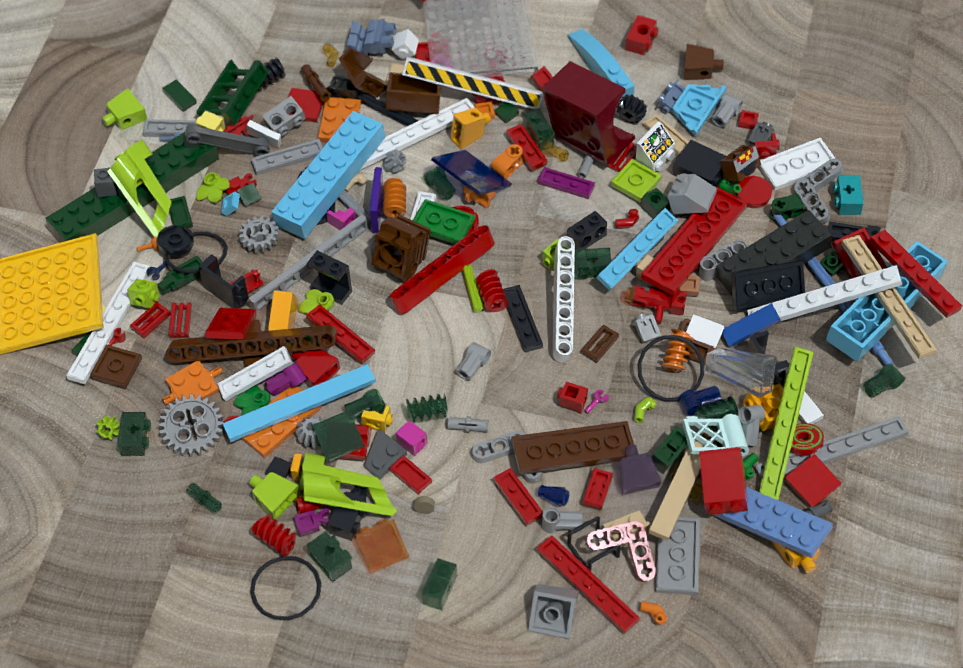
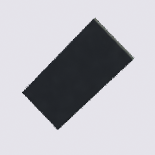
(767, 284)

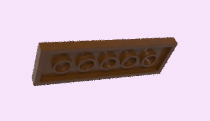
(571, 447)

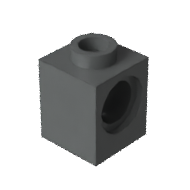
(104, 183)

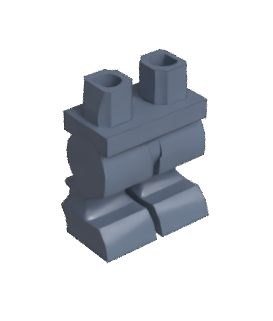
(374, 38)

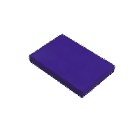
(376, 199)

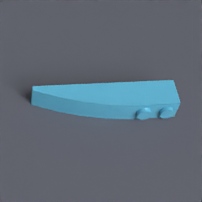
(600, 60)

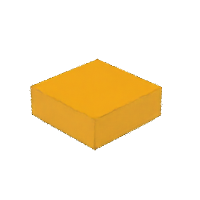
(296, 467)

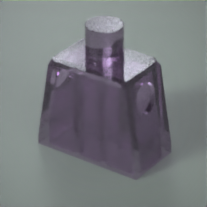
(637, 472)

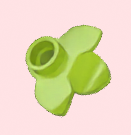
(212, 187)
(314, 298)

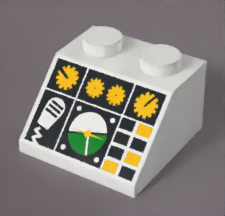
(655, 148)

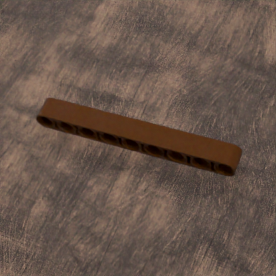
(258, 338)

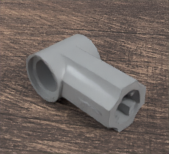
(728, 107)
(475, 357)
(750, 418)
(563, 520)

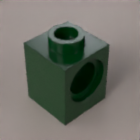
(654, 202)

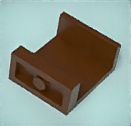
(354, 65)

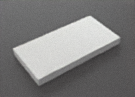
(795, 163)

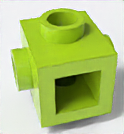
(143, 293)

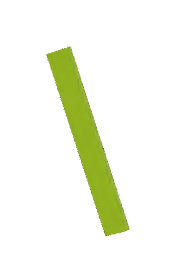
(785, 422)

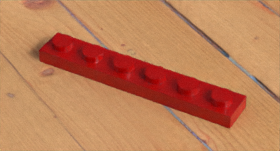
(915, 274)
(588, 584)

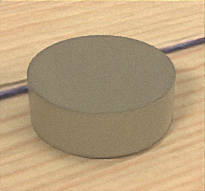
(424, 504)

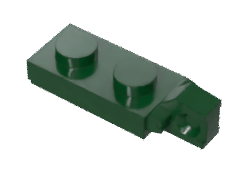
(176, 279)

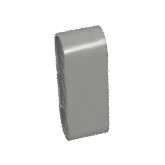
(708, 264)

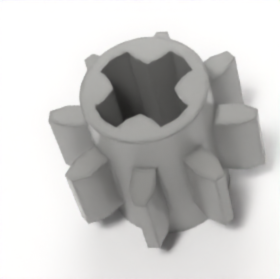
(395, 161)

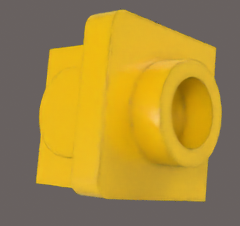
(377, 420)

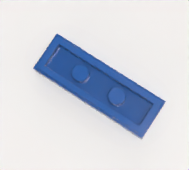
(750, 324)

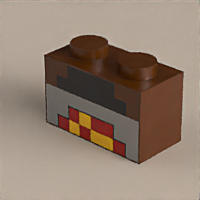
(740, 163)

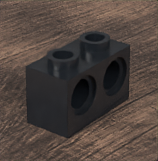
(588, 230)

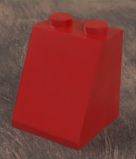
(723, 481)

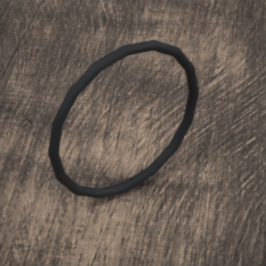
(197, 270)
(660, 339)
(295, 558)

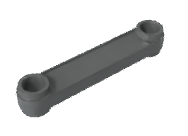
(196, 134)

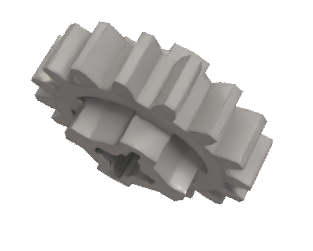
(259, 234)

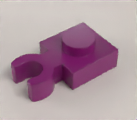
(309, 522)

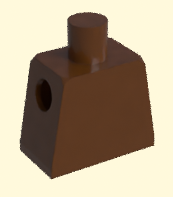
(700, 63)

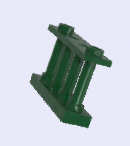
(241, 97)

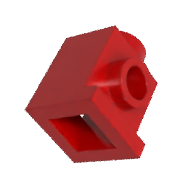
(573, 396)

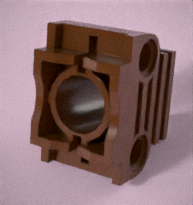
(400, 246)

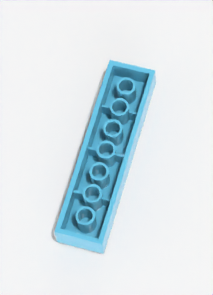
(328, 174)
(867, 319)

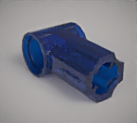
(692, 399)

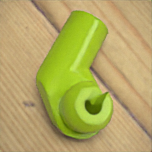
(646, 403)

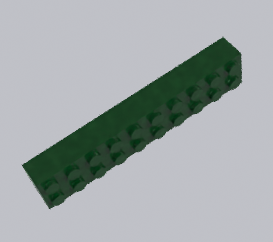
(93, 214)

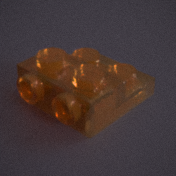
(381, 545)

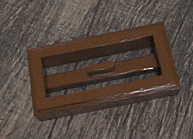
(592, 354)

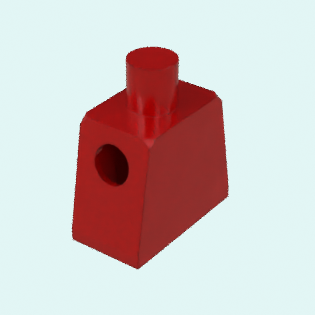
(316, 365)

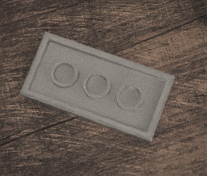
(679, 559)

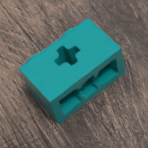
(849, 195)

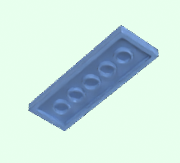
(780, 523)

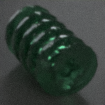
(427, 408)
(717, 409)

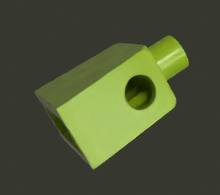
(124, 111)
(274, 493)

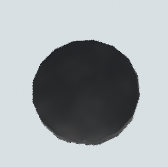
(175, 240)

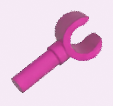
(598, 393)

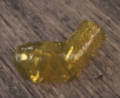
(331, 53)
(556, 152)

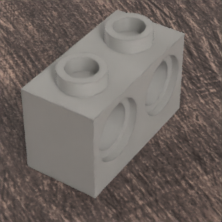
(281, 114)

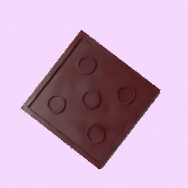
(583, 112)

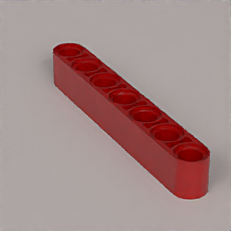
(442, 269)

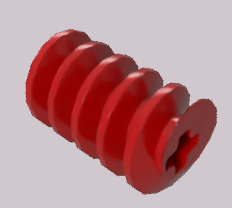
(491, 291)
(274, 534)

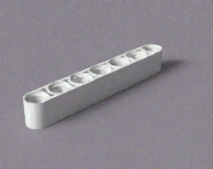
(560, 306)

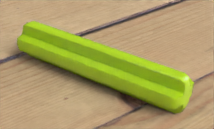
(472, 288)

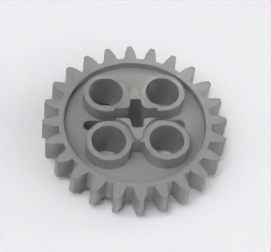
(209, 420)

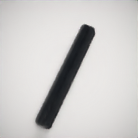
(381, 107)

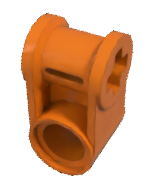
(508, 161)

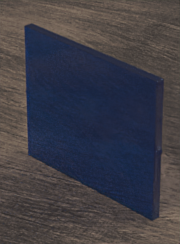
(471, 172)

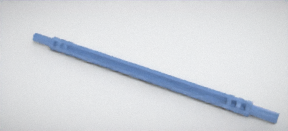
(826, 280)

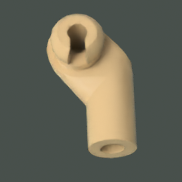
(358, 178)

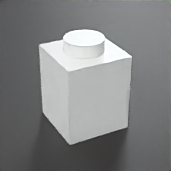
(405, 44)

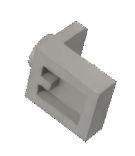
(646, 327)

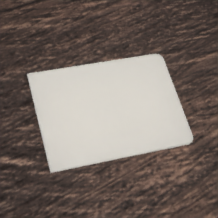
(705, 330)

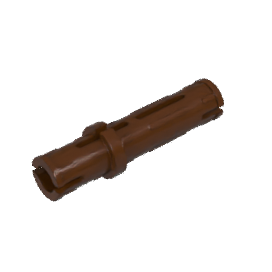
(312, 79)

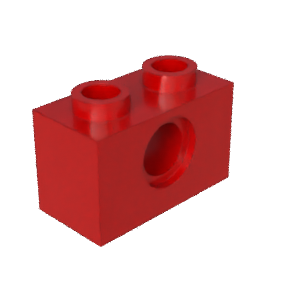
(641, 35)

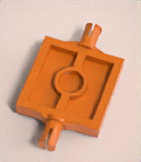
(192, 380)

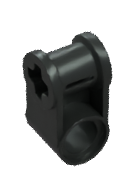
(343, 88)

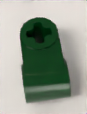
(788, 206)

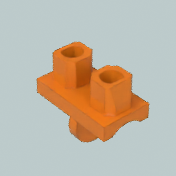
(483, 199)

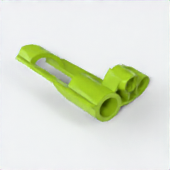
(130, 172)
(323, 483)

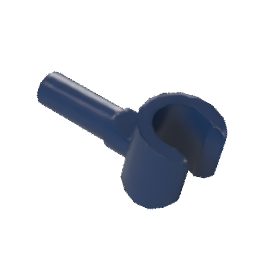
(156, 271)

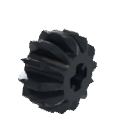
(631, 108)

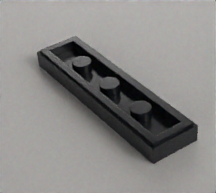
(522, 319)

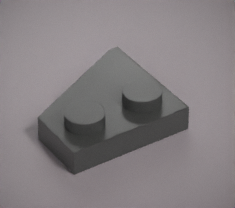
(383, 454)

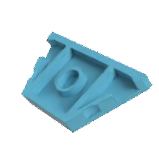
(696, 105)

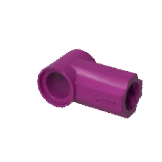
(287, 378)

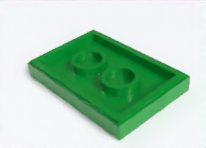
(444, 221)

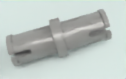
(454, 423)

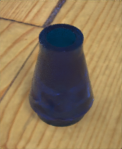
(555, 495)

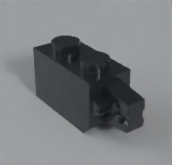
(346, 521)

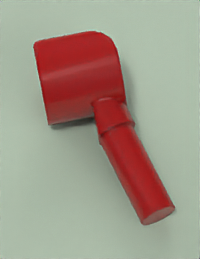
(117, 337)

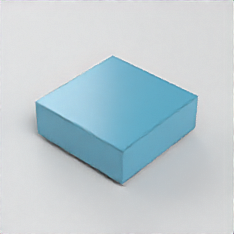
(230, 203)

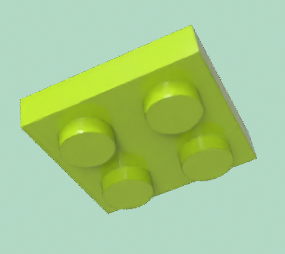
(636, 180)

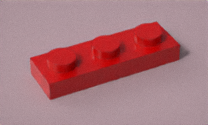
(531, 153)
(518, 496)

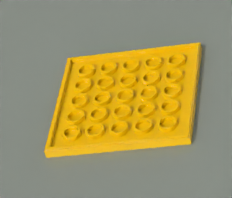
(50, 293)

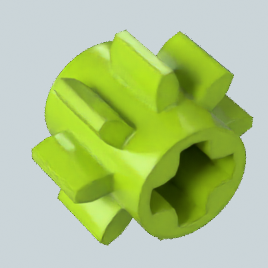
(108, 427)

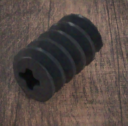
(274, 68)

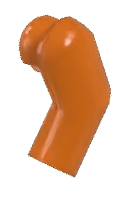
(656, 611)

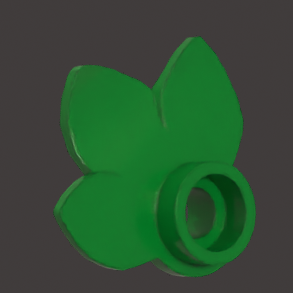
(252, 400)

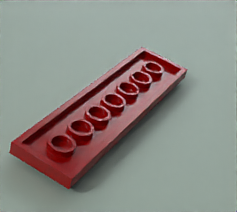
(693, 243)

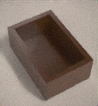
(412, 94)

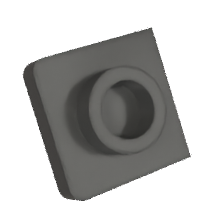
(761, 132)

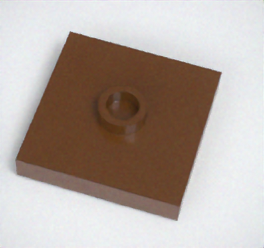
(116, 366)

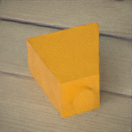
(283, 311)

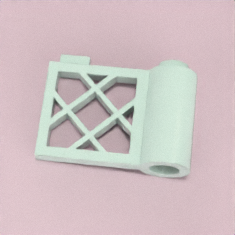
(728, 428)

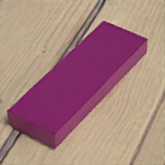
(566, 183)

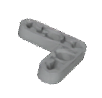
(812, 186)
(505, 440)

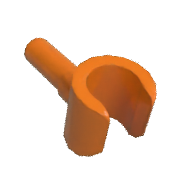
(153, 244)

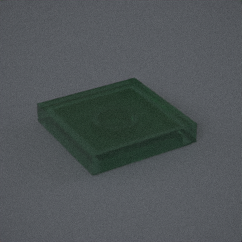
(338, 435)

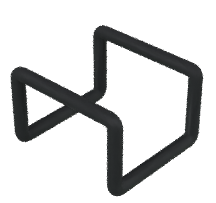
(616, 549)

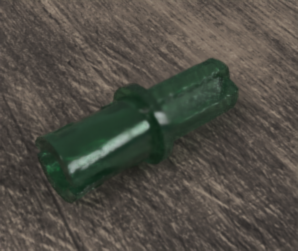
(204, 497)

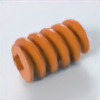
(394, 198)
(676, 351)

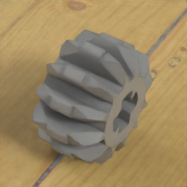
(306, 432)

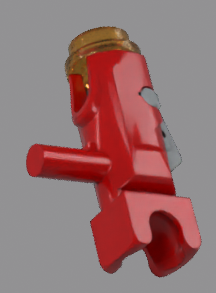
(656, 298)

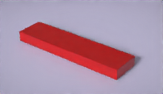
(345, 338)

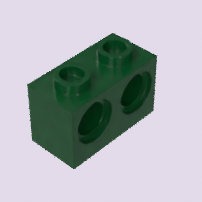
(669, 449)

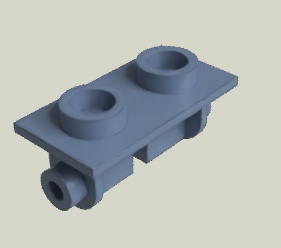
(665, 101)

